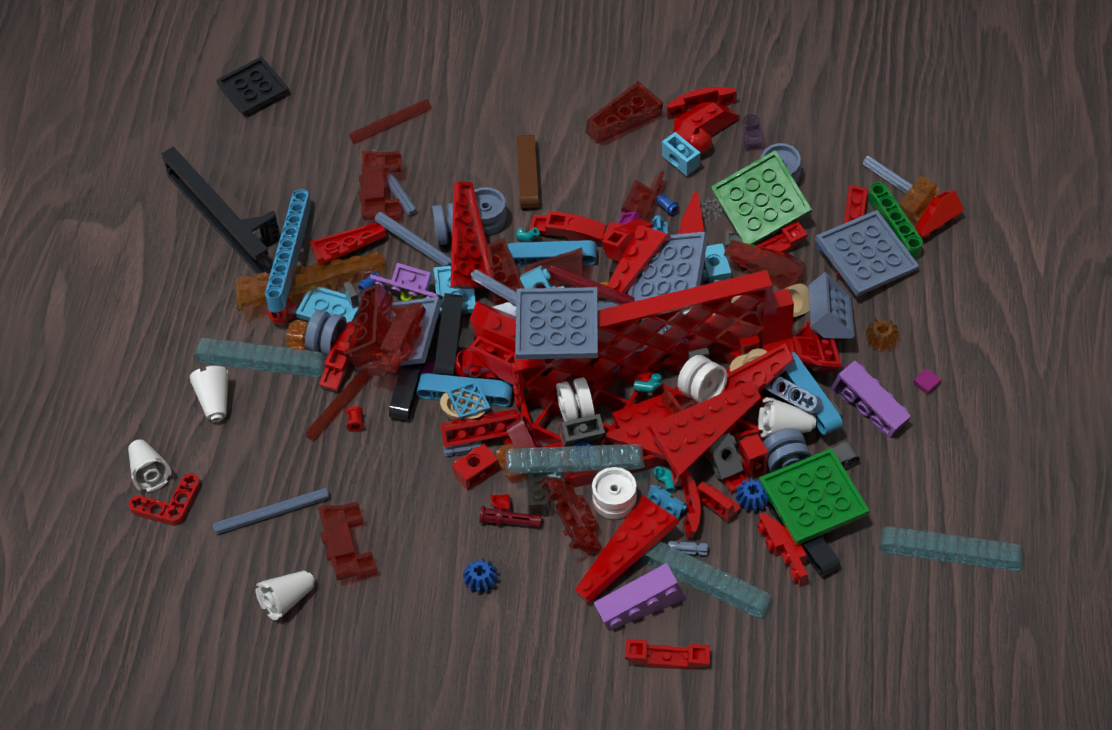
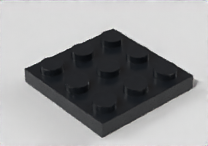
(252, 86)

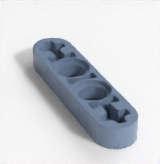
(789, 393)

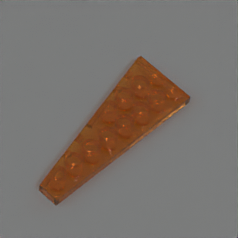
(252, 289)

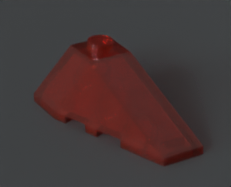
(781, 266)

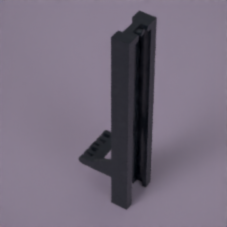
(235, 231)

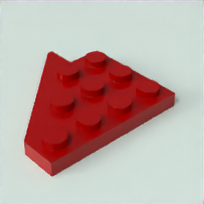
(634, 425)

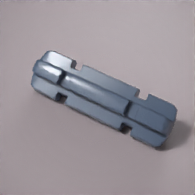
(461, 449)
(690, 547)

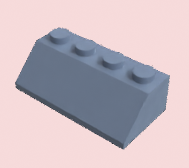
(830, 308)

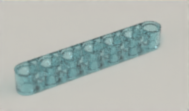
(259, 357)
(573, 458)
(951, 548)
(709, 579)

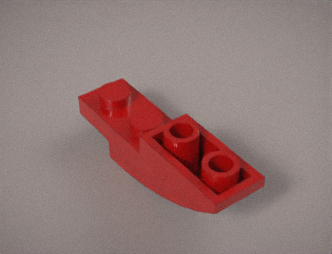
(569, 225)
(336, 362)
(780, 543)

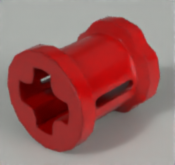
(354, 418)

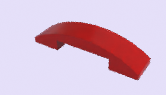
(721, 95)
(790, 238)
(692, 500)
(667, 656)

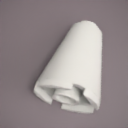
(212, 391)
(781, 416)
(147, 467)
(283, 592)

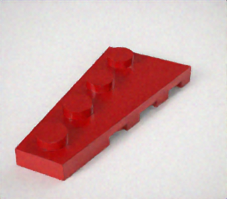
(339, 244)
(639, 251)
(762, 369)

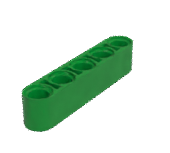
(884, 202)

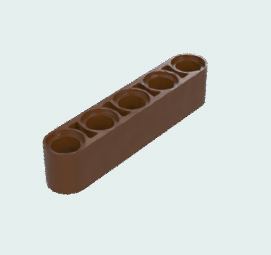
(527, 171)

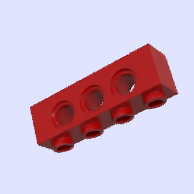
(477, 429)

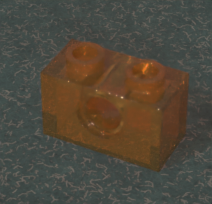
(918, 197)

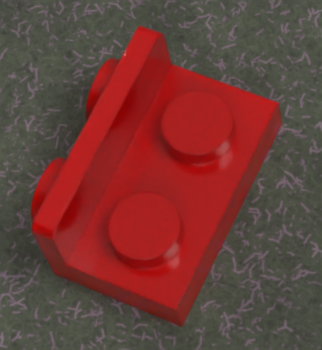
(717, 501)

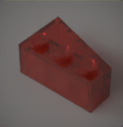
(569, 261)

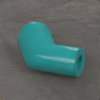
(526, 237)
(649, 386)
(665, 476)

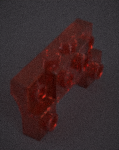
(375, 184)
(399, 340)
(575, 515)
(336, 534)

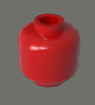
(285, 315)

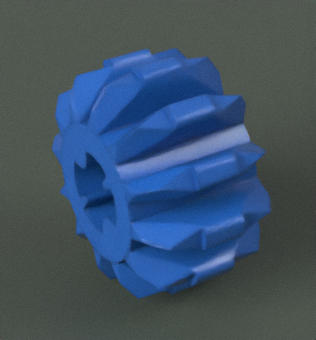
(751, 495)
(480, 575)

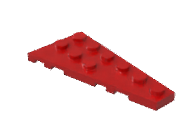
(468, 239)
(695, 429)
(636, 535)

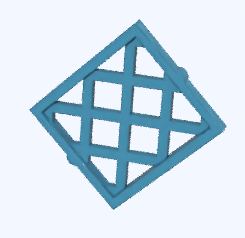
(463, 389)

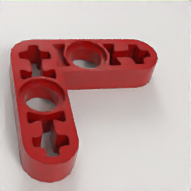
(168, 508)

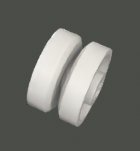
(701, 379)
(574, 401)
(614, 493)

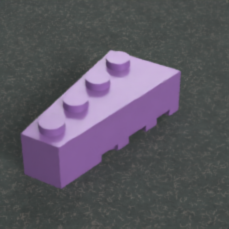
(870, 399)
(640, 597)

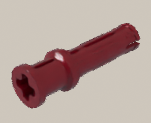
(498, 516)

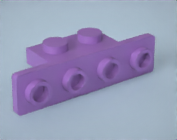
(409, 278)

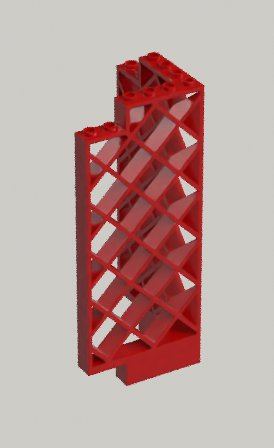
(770, 323)

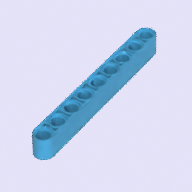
(288, 251)

